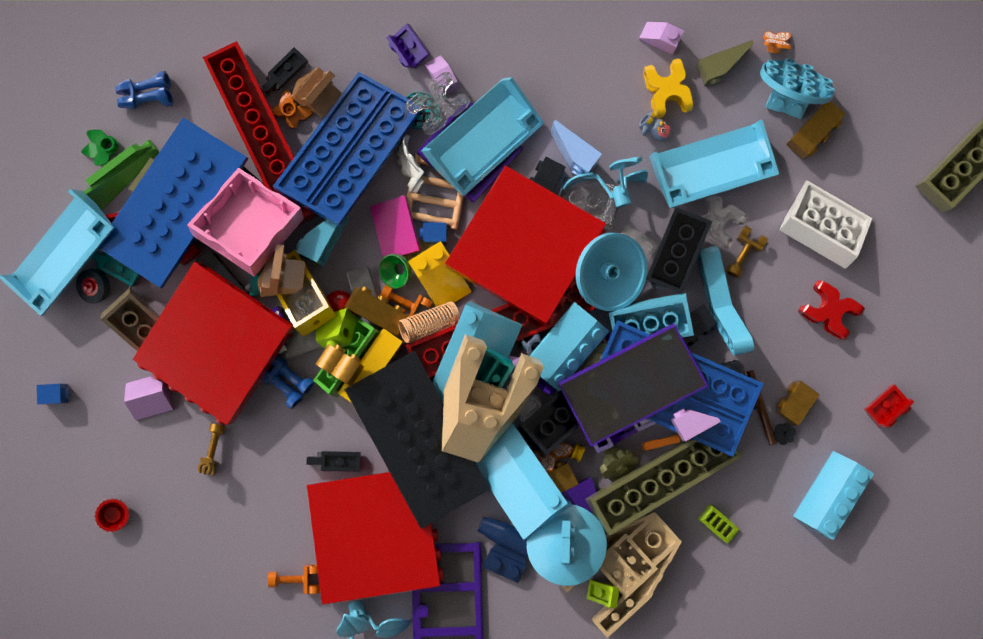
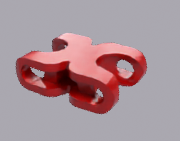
(831, 310)

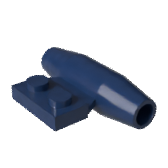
(509, 553)

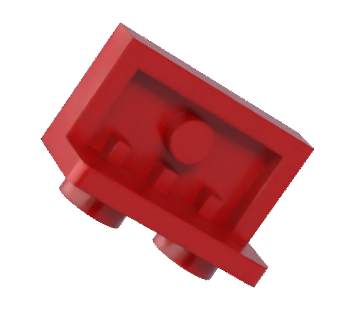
(889, 407)

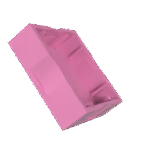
(246, 222)

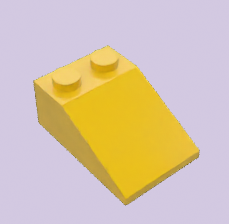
(438, 280)

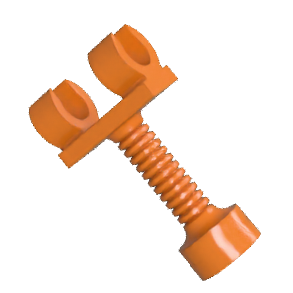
(389, 295)
(274, 579)

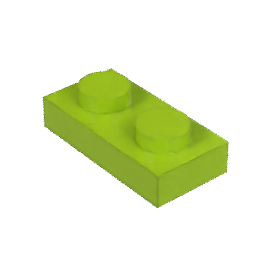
(603, 593)

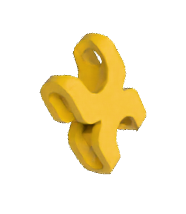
(668, 88)

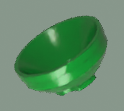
(389, 272)

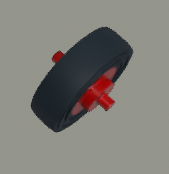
(93, 285)

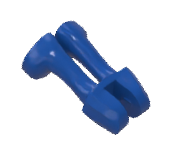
(160, 80)
(292, 395)

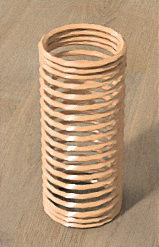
(413, 329)

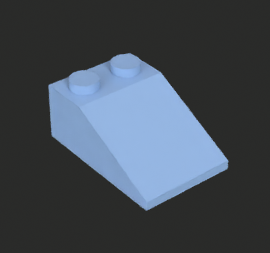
(576, 152)

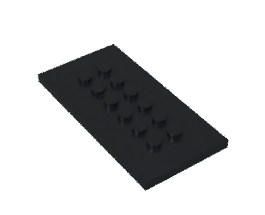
(406, 427)

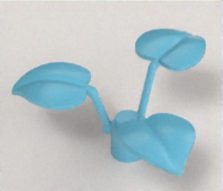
(620, 192)
(356, 623)

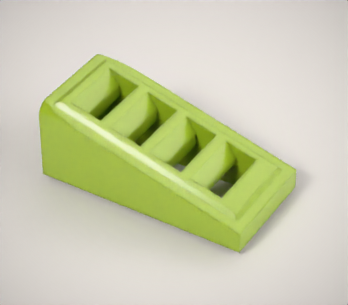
(706, 514)

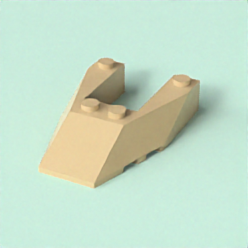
(480, 412)
(635, 565)

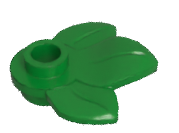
(98, 147)

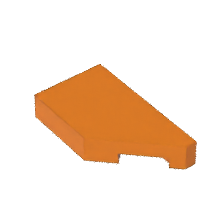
(659, 442)

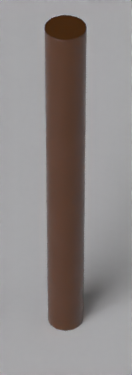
(763, 414)

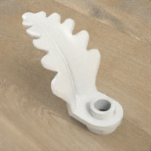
(409, 166)

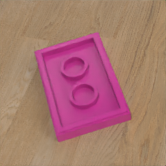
(395, 227)

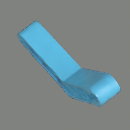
(720, 304)

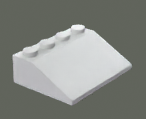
(826, 225)

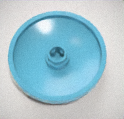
(611, 271)

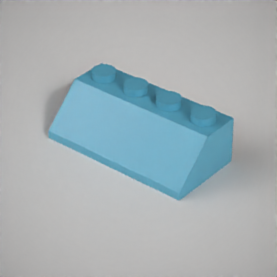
(656, 314)
(568, 344)
(833, 495)

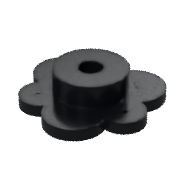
(789, 433)

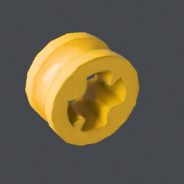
(578, 452)

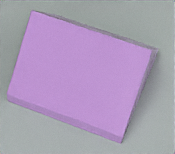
(147, 398)

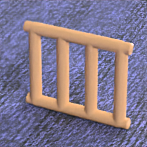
(457, 205)

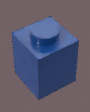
(434, 233)
(52, 394)

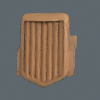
(316, 91)
(281, 275)

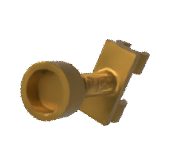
(735, 269)
(209, 461)

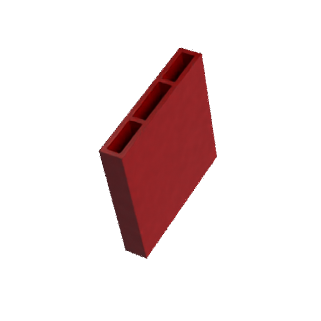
(524, 245)
(213, 343)
(369, 540)

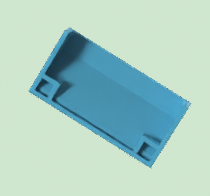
(483, 136)
(714, 164)
(60, 253)
(476, 321)
(521, 483)

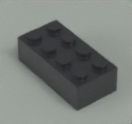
(678, 249)
(549, 425)

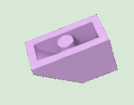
(662, 36)
(438, 66)
(692, 423)

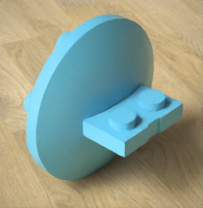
(795, 88)
(568, 547)

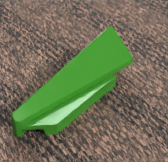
(118, 173)

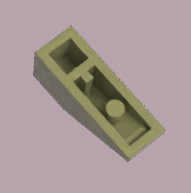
(717, 65)

